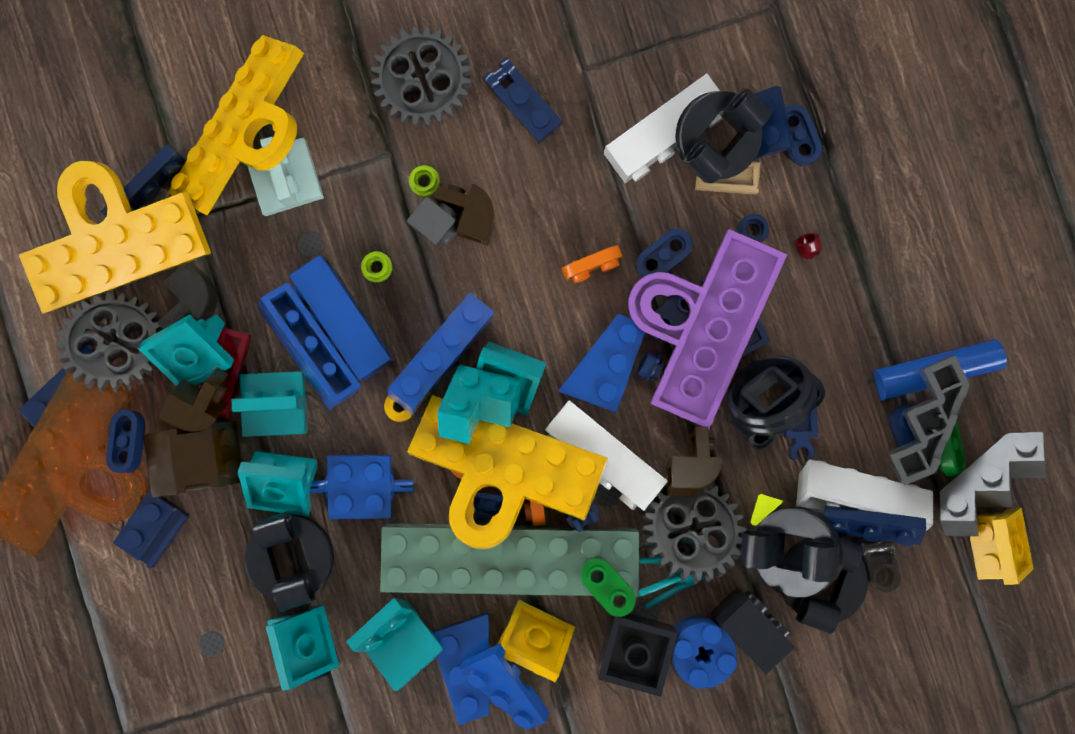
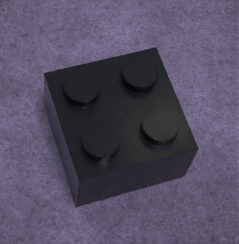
(759, 636)
(637, 653)

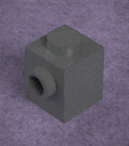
(434, 222)

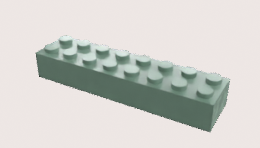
(525, 563)

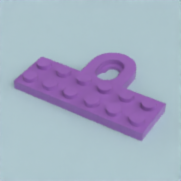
(717, 325)

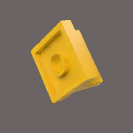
(1002, 547)
(536, 640)

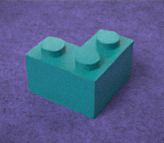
(476, 397)

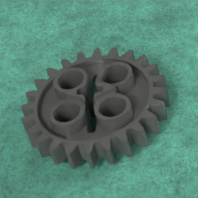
(396, 87)
(98, 365)
(703, 557)

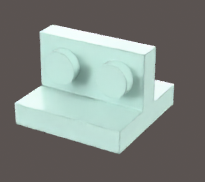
(288, 183)

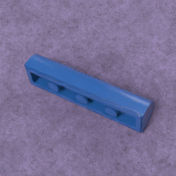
(906, 378)

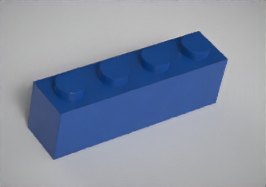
(341, 318)
(308, 346)
(440, 353)

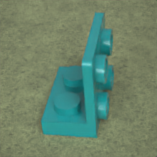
(397, 643)

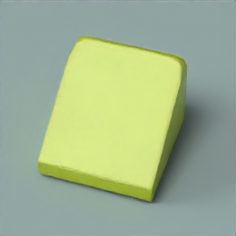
(763, 507)

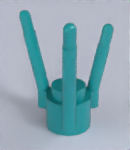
(664, 583)

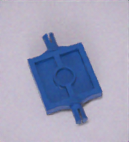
(360, 486)

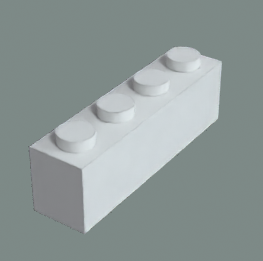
(654, 135)
(624, 468)
(847, 488)

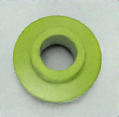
(420, 172)
(369, 260)

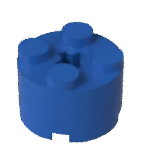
(719, 655)

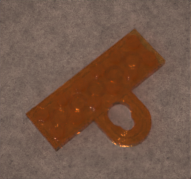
(55, 463)

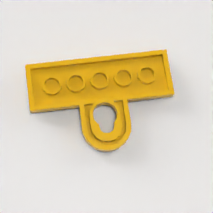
(237, 120)
(116, 250)
(517, 464)

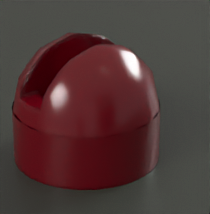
(808, 245)

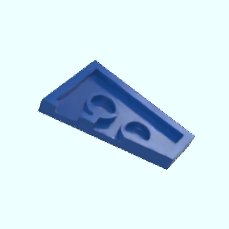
(607, 366)
(460, 643)
(502, 685)

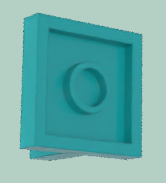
(188, 350)
(516, 365)
(272, 404)
(278, 482)
(301, 646)

